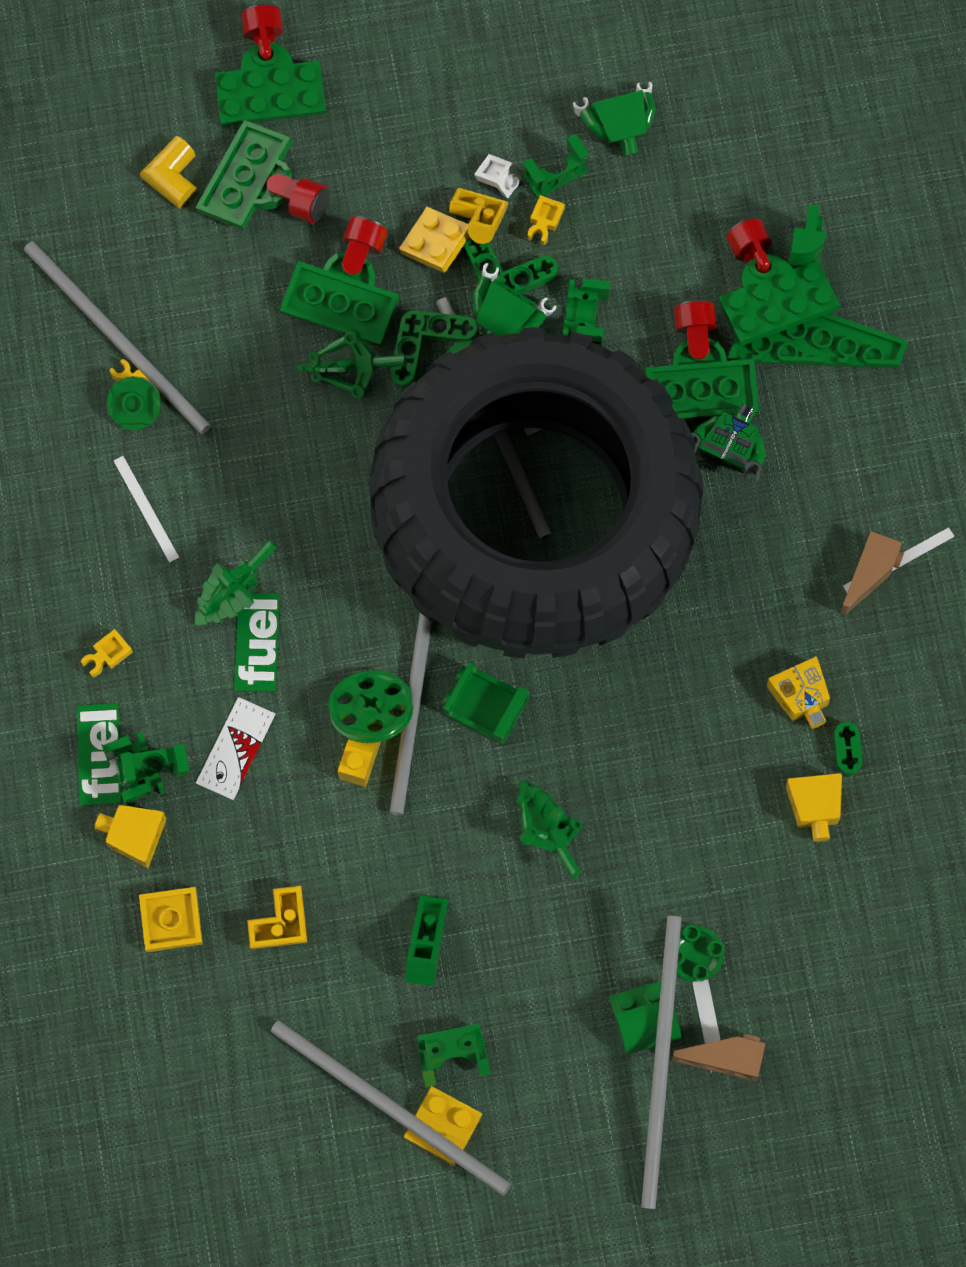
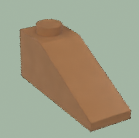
(873, 568)
(729, 1056)

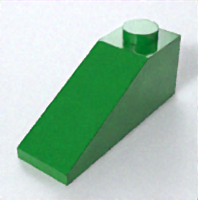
(426, 940)

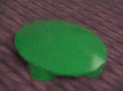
(699, 954)

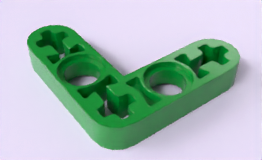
(541, 277)
(425, 331)

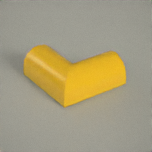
(165, 170)
(482, 210)
(286, 927)

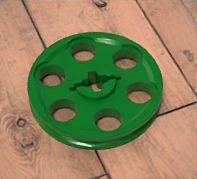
(368, 716)

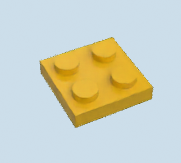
(435, 239)
(170, 919)
(449, 1118)

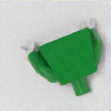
(620, 117)
(504, 309)

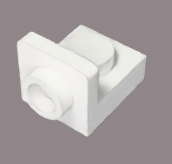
(499, 174)

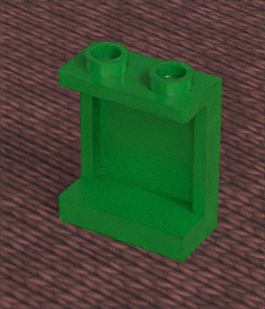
(485, 703)

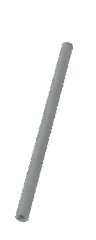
(117, 337)
(511, 458)
(408, 734)
(661, 1062)
(391, 1108)

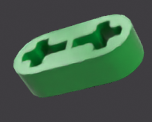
(854, 749)

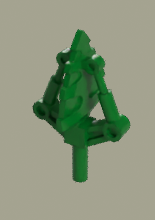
(364, 362)
(229, 590)
(540, 822)

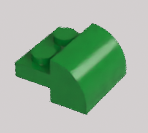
(808, 242)
(637, 1017)

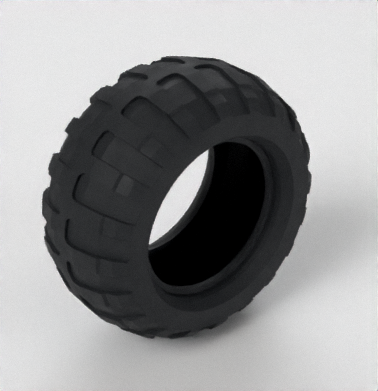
(557, 387)

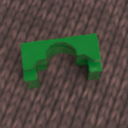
(544, 182)
(581, 312)
(168, 759)
(147, 773)
(451, 1043)

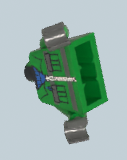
(732, 441)

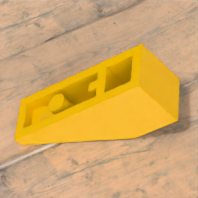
(359, 760)

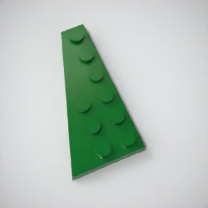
(825, 343)

